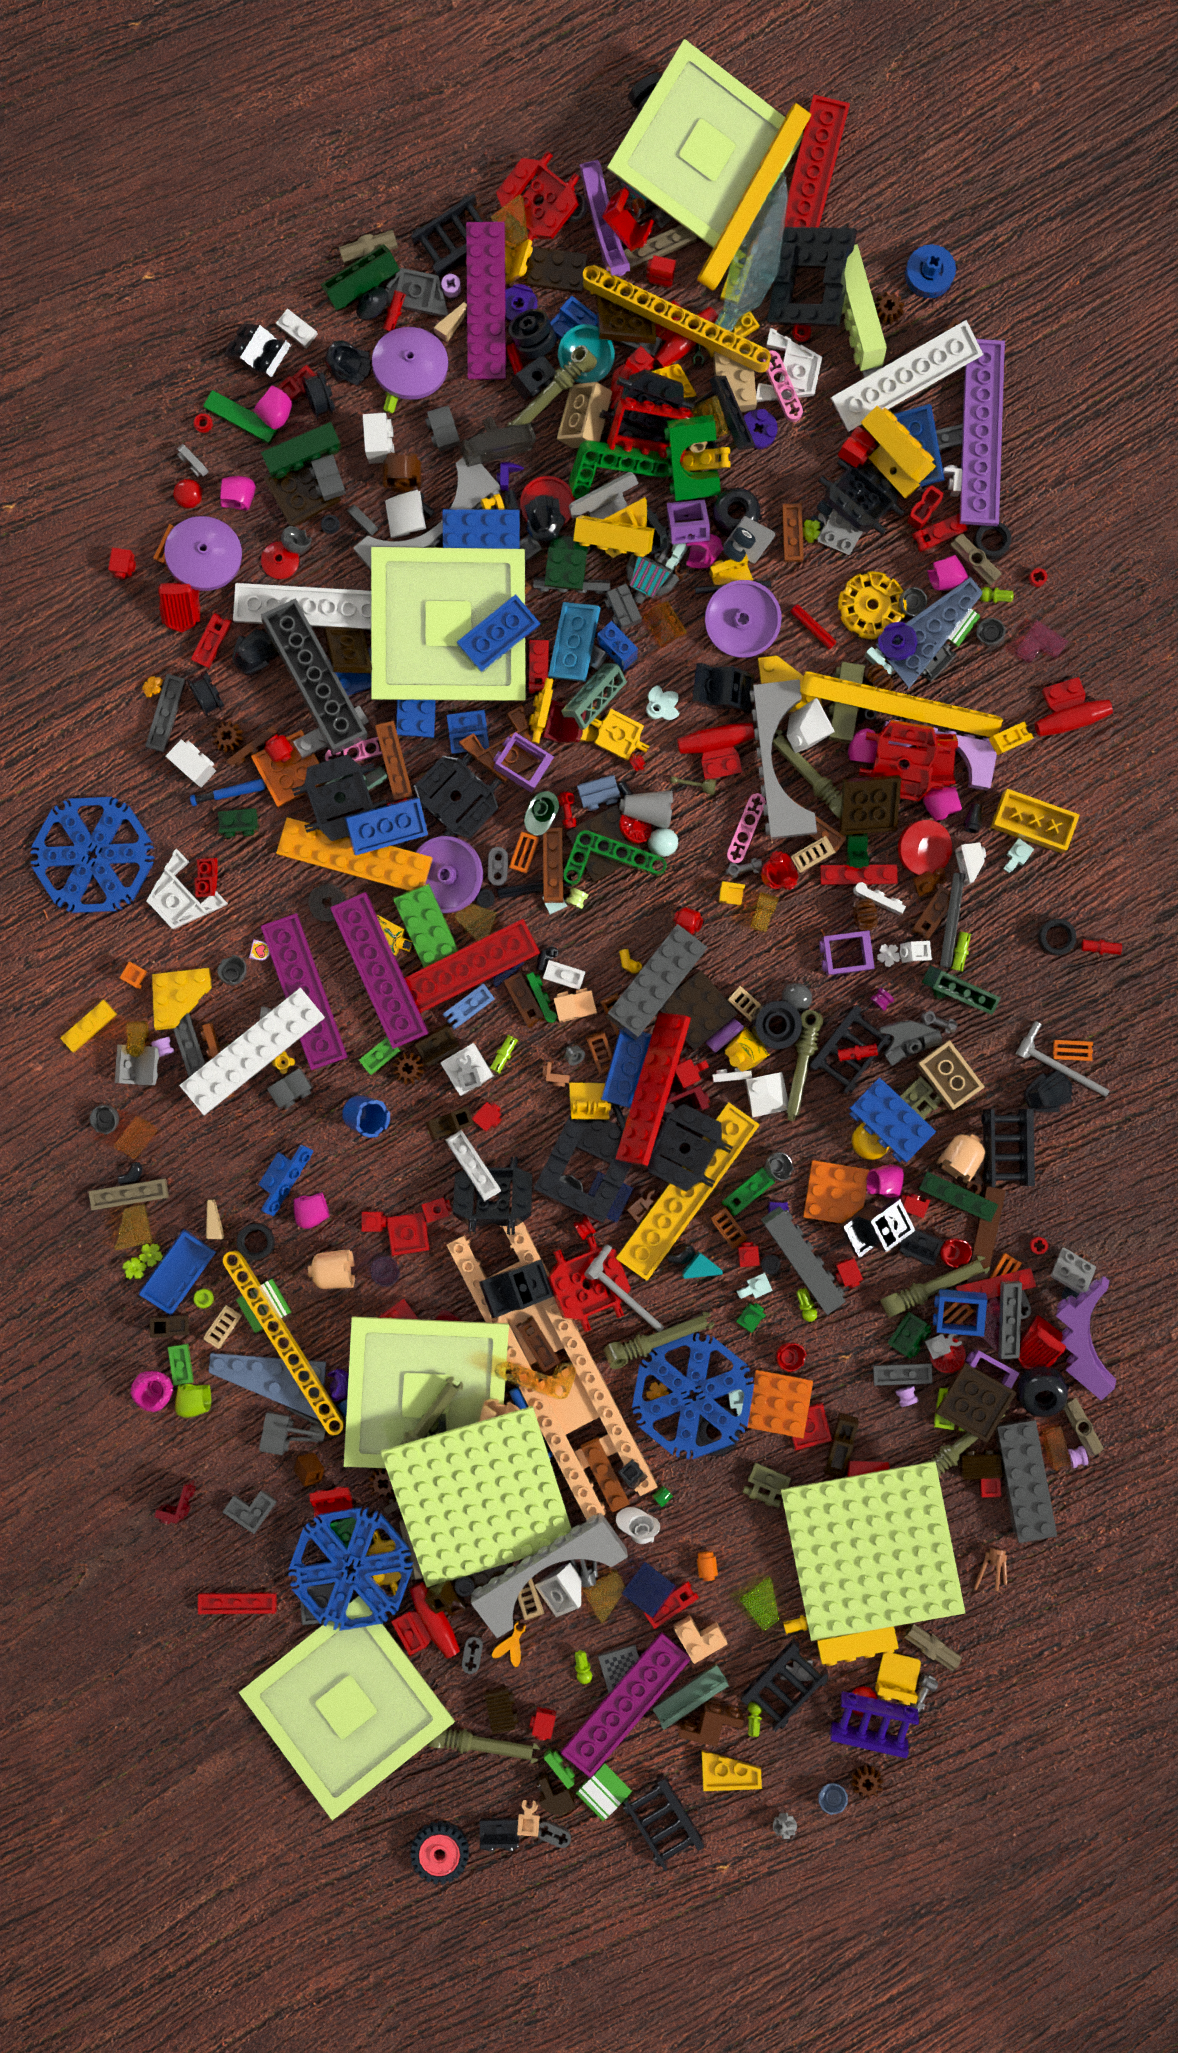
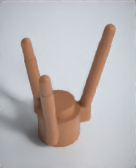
(997, 1558)

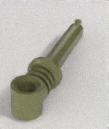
(581, 361)
(821, 785)
(805, 1048)
(919, 1292)
(618, 1354)
(433, 1412)
(949, 1454)
(466, 1741)

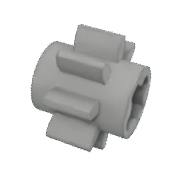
(784, 1825)

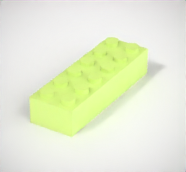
(862, 316)

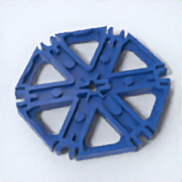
(105, 851)
(706, 1407)
(332, 1571)

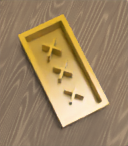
(899, 443)
(1035, 821)

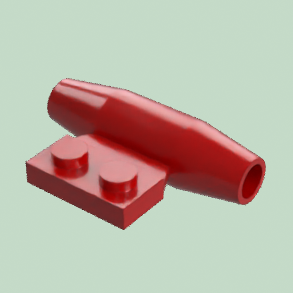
(675, 344)
(1069, 709)
(717, 747)
(423, 1625)

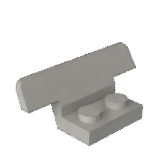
(605, 499)

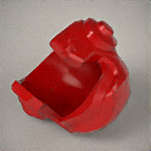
(779, 872)

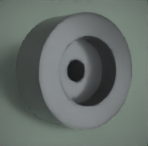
(574, 1055)

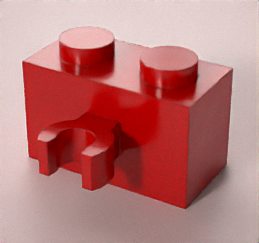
(688, 1073)

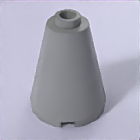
(649, 807)

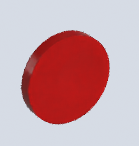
(548, 486)
(924, 847)

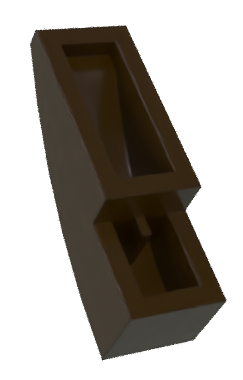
(841, 1445)

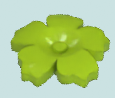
(811, 530)
(151, 1254)
(134, 1268)

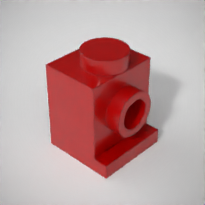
(914, 1205)

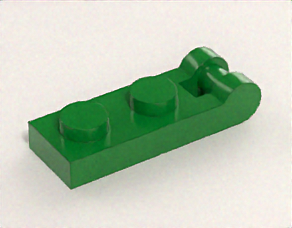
(542, 998)
(748, 1191)

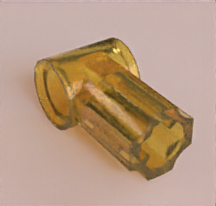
(765, 907)
(136, 1035)

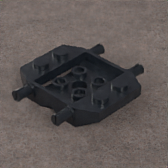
(653, 388)
(845, 491)
(468, 785)
(323, 797)
(700, 1154)
(498, 1211)

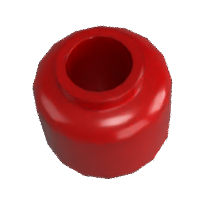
(278, 748)
(688, 919)

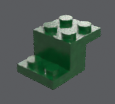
(566, 564)

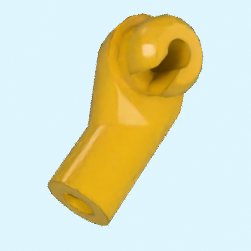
(629, 964)

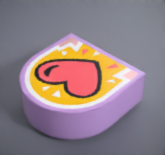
(259, 950)

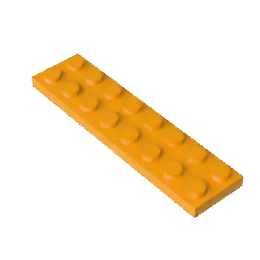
(385, 865)

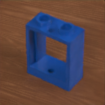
(613, 639)
(962, 1297)

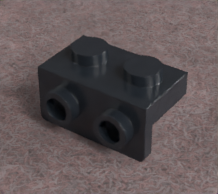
(660, 532)
(921, 1246)
(499, 1833)

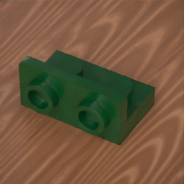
(238, 822)
(910, 1335)

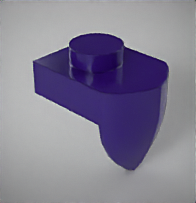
(503, 476)

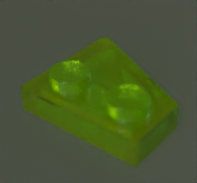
(762, 1604)

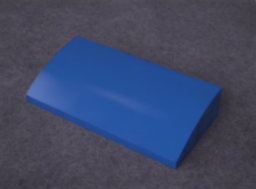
(177, 1272)

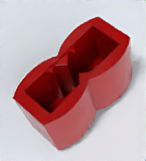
(661, 271)
(857, 447)
(925, 507)

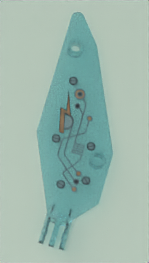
(757, 258)

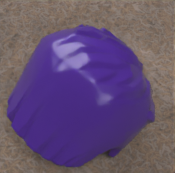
(339, 1386)

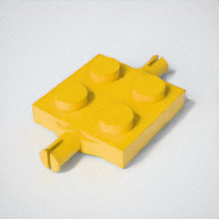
(541, 706)
(619, 734)
(384, 1546)

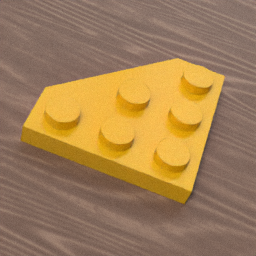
(776, 670)
(177, 994)

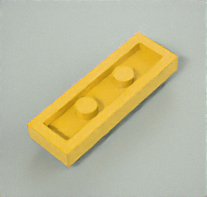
(88, 1026)

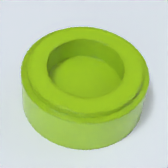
(203, 1298)

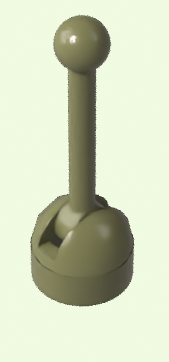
(708, 785)

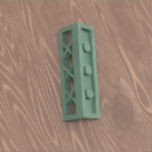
(594, 690)
(690, 1696)

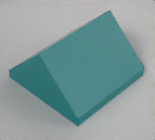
(700, 1267)

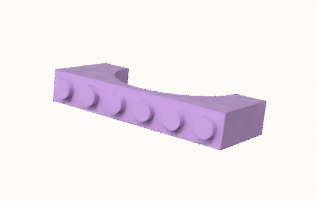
(977, 755)

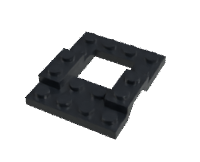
(812, 249)
(599, 1139)

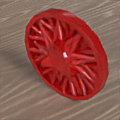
(634, 829)
(952, 1361)

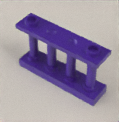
(868, 1739)

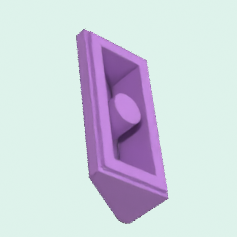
(724, 1035)

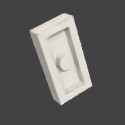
(296, 328)
(564, 975)
(722, 1075)

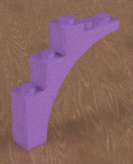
(597, 200)
(1084, 1362)

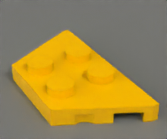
(633, 514)

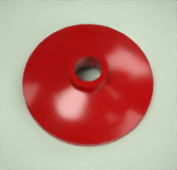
(283, 568)

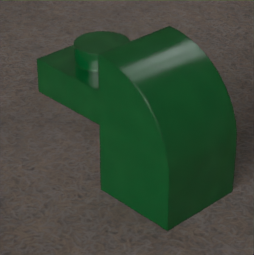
(857, 850)

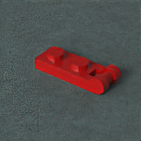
(939, 533)
(211, 641)
(538, 664)
(673, 1604)

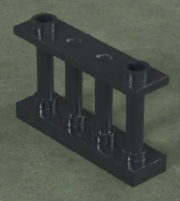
(456, 255)
(732, 413)
(831, 1047)
(1026, 1152)
(765, 1680)
(683, 1821)

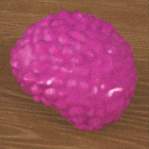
(151, 1390)

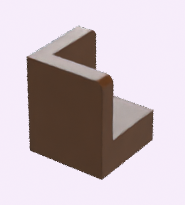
(309, 1469)

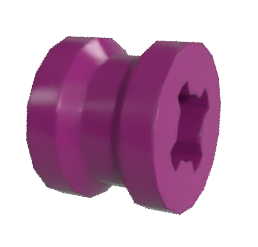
(882, 999)

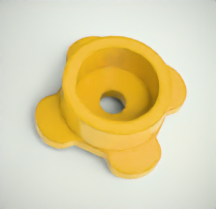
(283, 1067)

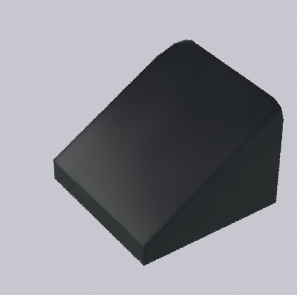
(632, 1474)

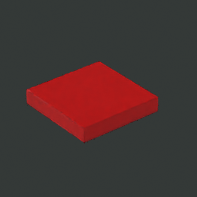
(408, 1233)
(816, 1428)

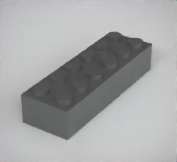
(656, 982)
(1025, 1480)

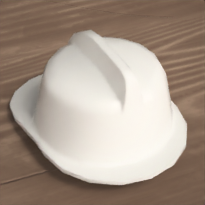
(638, 1525)

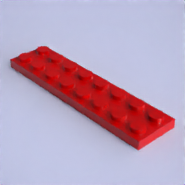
(816, 162)
(472, 965)
(653, 1088)

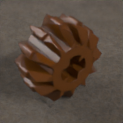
(891, 302)
(878, 677)
(231, 730)
(865, 915)
(411, 1062)
(376, 1483)
(859, 1780)

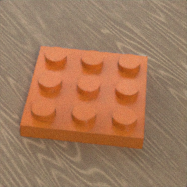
(284, 776)
(834, 1191)
(780, 1403)

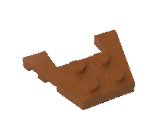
(516, 759)

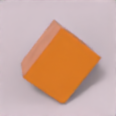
(133, 975)

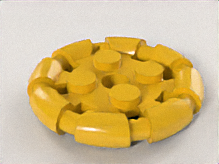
(861, 609)

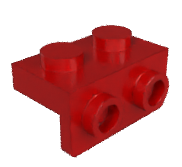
(331, 1500)

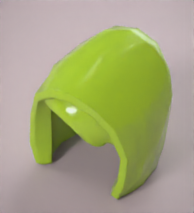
(192, 1400)

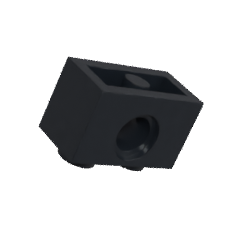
(524, 381)

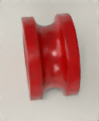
(1032, 579)
(1034, 1249)

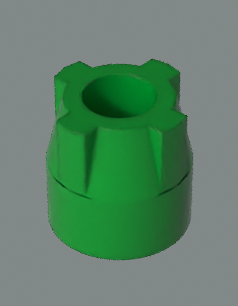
(662, 1496)

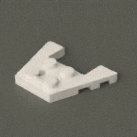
(800, 365)
(175, 901)

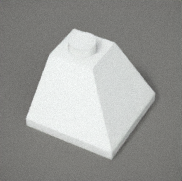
(808, 726)
(970, 860)
(767, 1094)
(561, 1590)

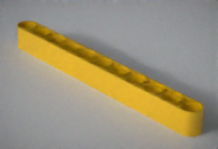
(753, 197)
(670, 311)
(900, 704)
(284, 1352)

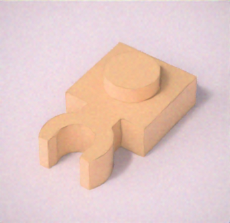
(528, 1823)

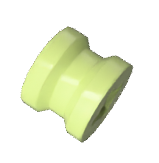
(576, 898)

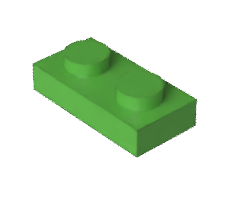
(379, 1056)
(180, 1364)
(555, 1762)

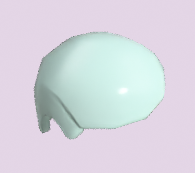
(663, 842)

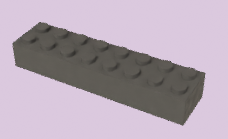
(314, 676)

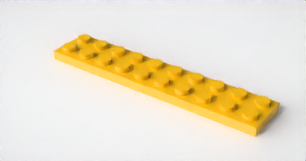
(676, 1207)

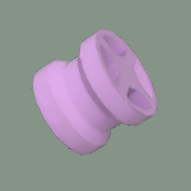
(451, 290)
(163, 1046)
(907, 1396)
(1078, 1457)

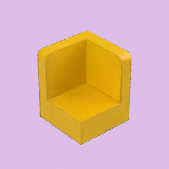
(731, 893)

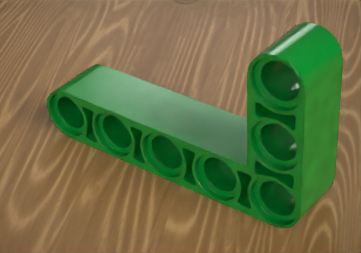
(613, 461)
(610, 854)

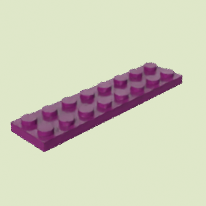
(486, 300)
(298, 970)
(379, 970)
(625, 1704)

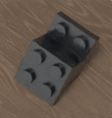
(257, 349)
(723, 687)
(877, 1227)
(516, 1289)

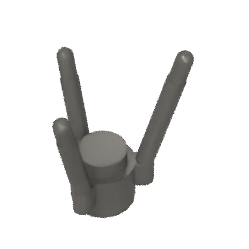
(316, 1432)
(587, 1574)

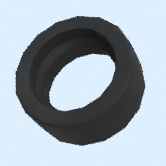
(1003, 530)
(1057, 951)
(241, 1238)

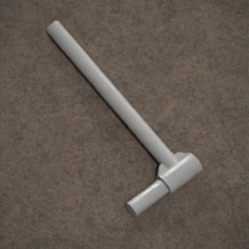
(1027, 1048)
(595, 1272)

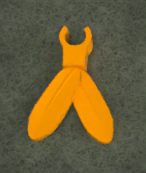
(512, 1644)

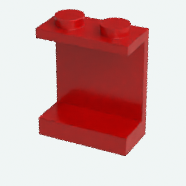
(624, 224)
(944, 763)

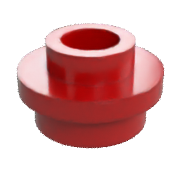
(801, 338)
(200, 418)
(637, 762)

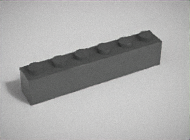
(803, 1260)

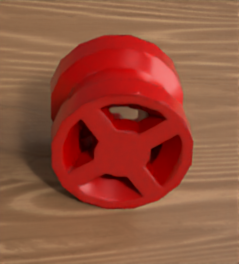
(584, 1228)

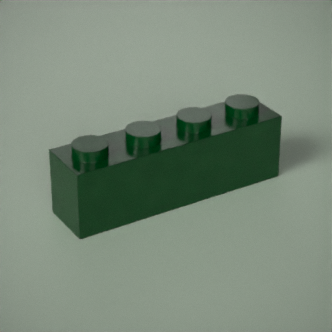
(360, 277)
(301, 450)
(961, 990)
(958, 1196)

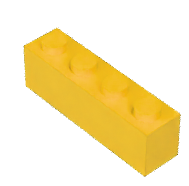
(614, 535)
(857, 1645)

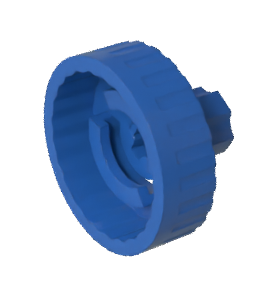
(935, 261)

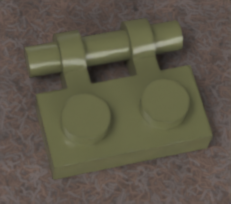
(919, 1092)
(768, 1479)

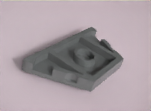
(421, 290)

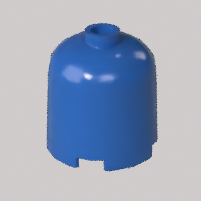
(366, 1115)

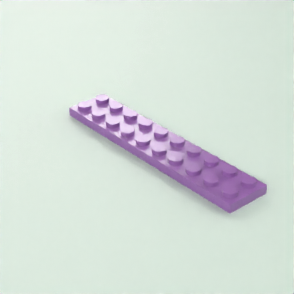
(982, 436)

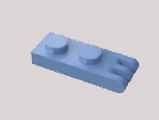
(469, 1006)

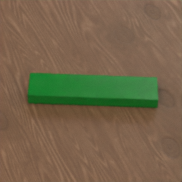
(239, 416)

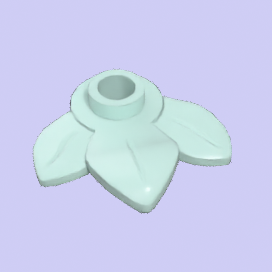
(664, 702)

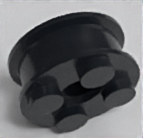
(318, 394)
(205, 693)

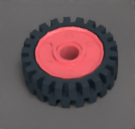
(437, 1867)

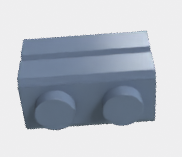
(598, 792)

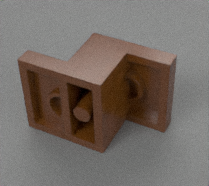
(710, 1722)

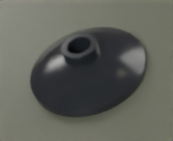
(372, 303)

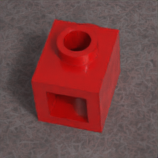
(642, 359)
(122, 563)
(488, 1116)
(437, 1209)
(373, 1221)
(748, 1254)
(848, 1273)
(543, 1723)

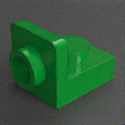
(751, 1316)

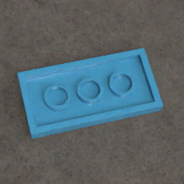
(574, 641)

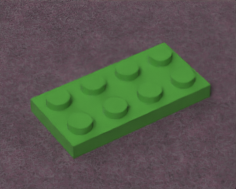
(426, 924)

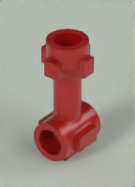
(565, 800)

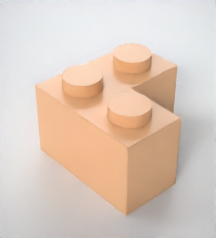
(575, 1006)
(699, 1643)

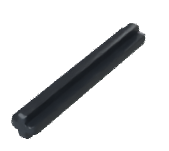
(524, 889)

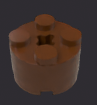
(402, 472)

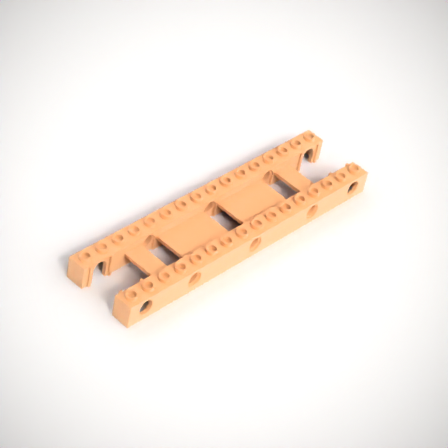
(589, 1393)

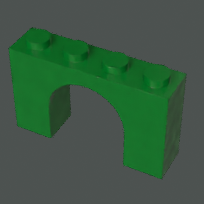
(682, 434)

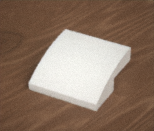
(405, 514)

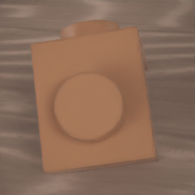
(559, 1080)

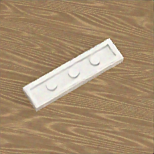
(473, 1165)

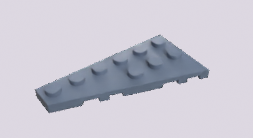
(934, 628)
(268, 1378)

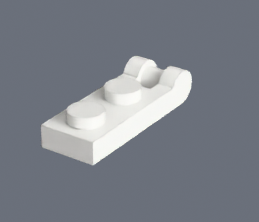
(878, 897)

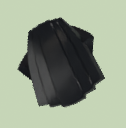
(347, 362)
(544, 518)
(253, 652)
(1048, 1092)

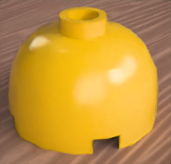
(866, 1144)

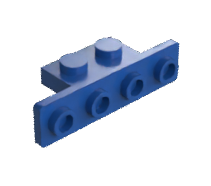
(281, 1177)

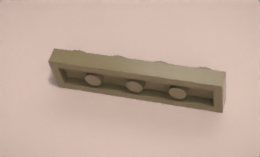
(660, 246)
(128, 1194)

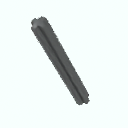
(952, 919)

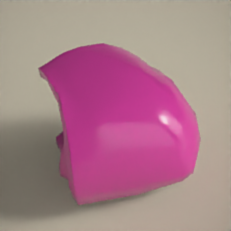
(274, 408)
(237, 492)
(704, 553)
(947, 574)
(862, 749)
(942, 802)
(885, 1181)
(310, 1210)

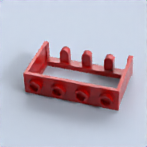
(645, 407)

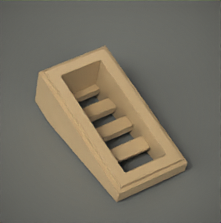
(450, 323)
(799, 863)
(734, 996)
(213, 1226)
(218, 1344)
(537, 1603)

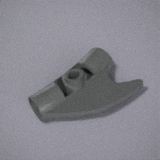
(909, 1039)

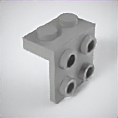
(136, 1070)

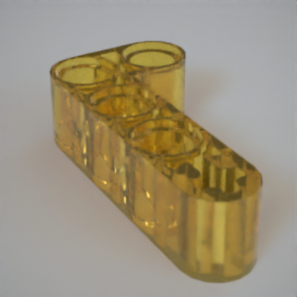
(533, 1377)

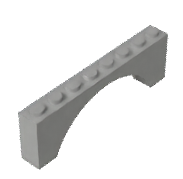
(473, 485)
(783, 814)
(590, 1541)

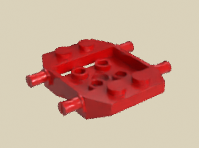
(559, 197)
(916, 777)
(571, 1296)

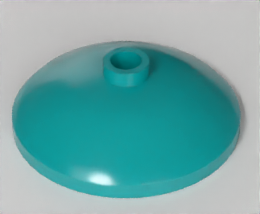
(600, 348)

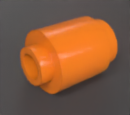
(707, 1566)

